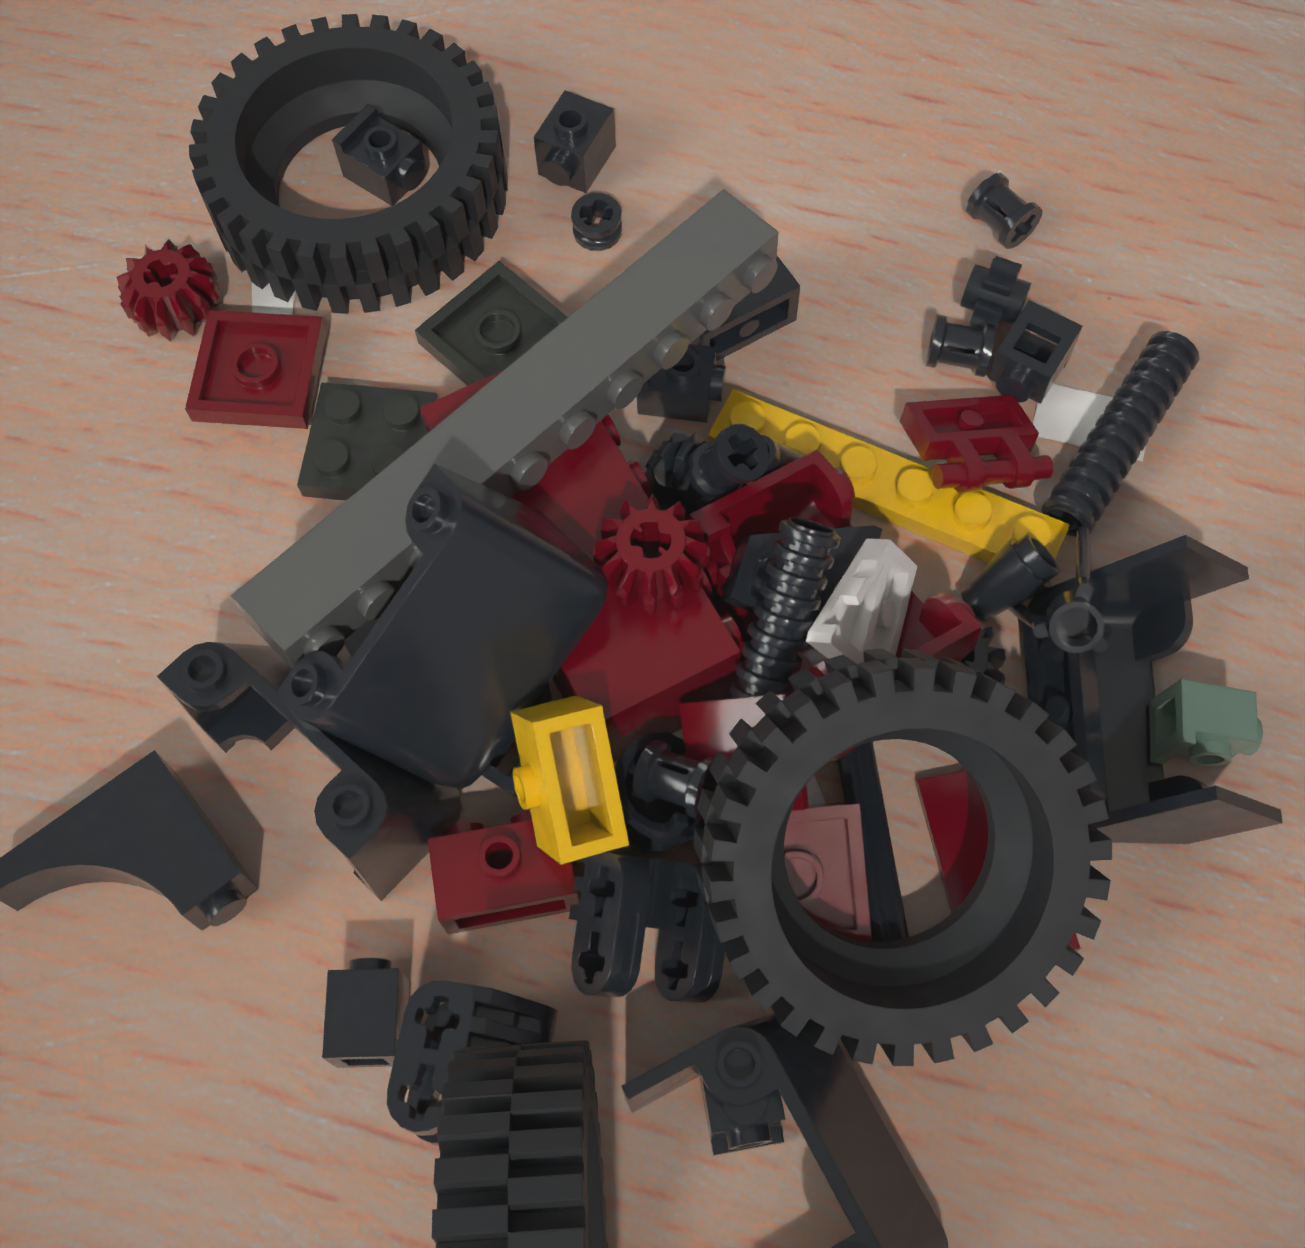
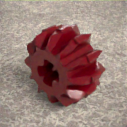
(168, 290)
(656, 531)

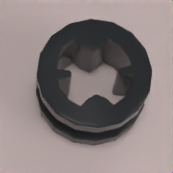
(608, 230)

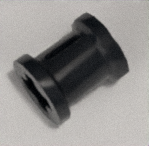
(987, 204)
(961, 345)
(733, 458)
(672, 777)

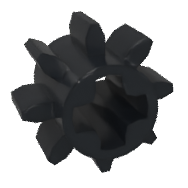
(995, 293)

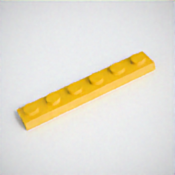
(898, 487)

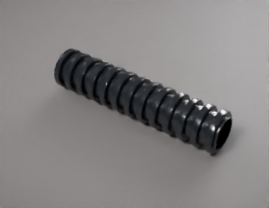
(1122, 431)
(786, 608)

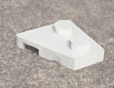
(866, 604)

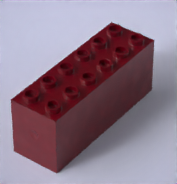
(626, 658)

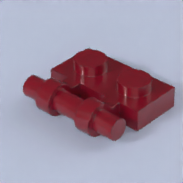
(975, 428)

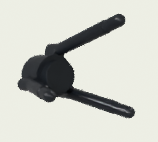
(1072, 616)

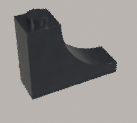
(136, 833)

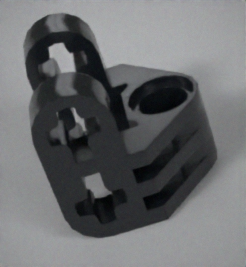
(617, 904)
(421, 1061)

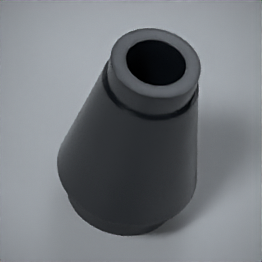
(1011, 577)

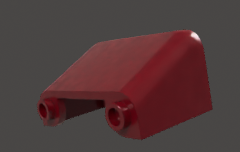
(822, 494)

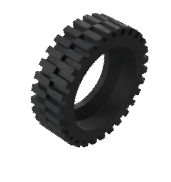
(321, 85)
(990, 946)
(520, 1149)

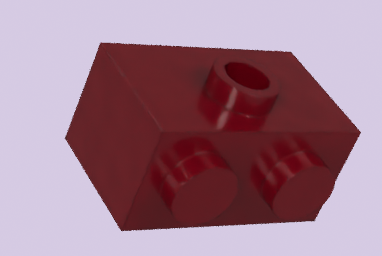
(496, 876)

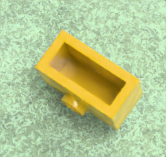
(568, 779)

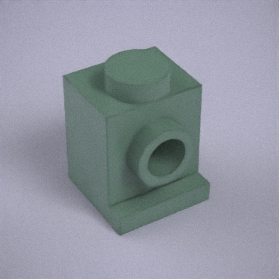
(1203, 723)

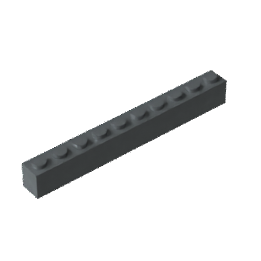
(515, 424)

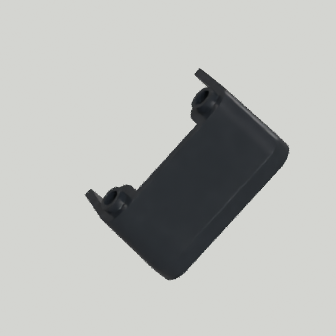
(1107, 695)
(829, 1111)

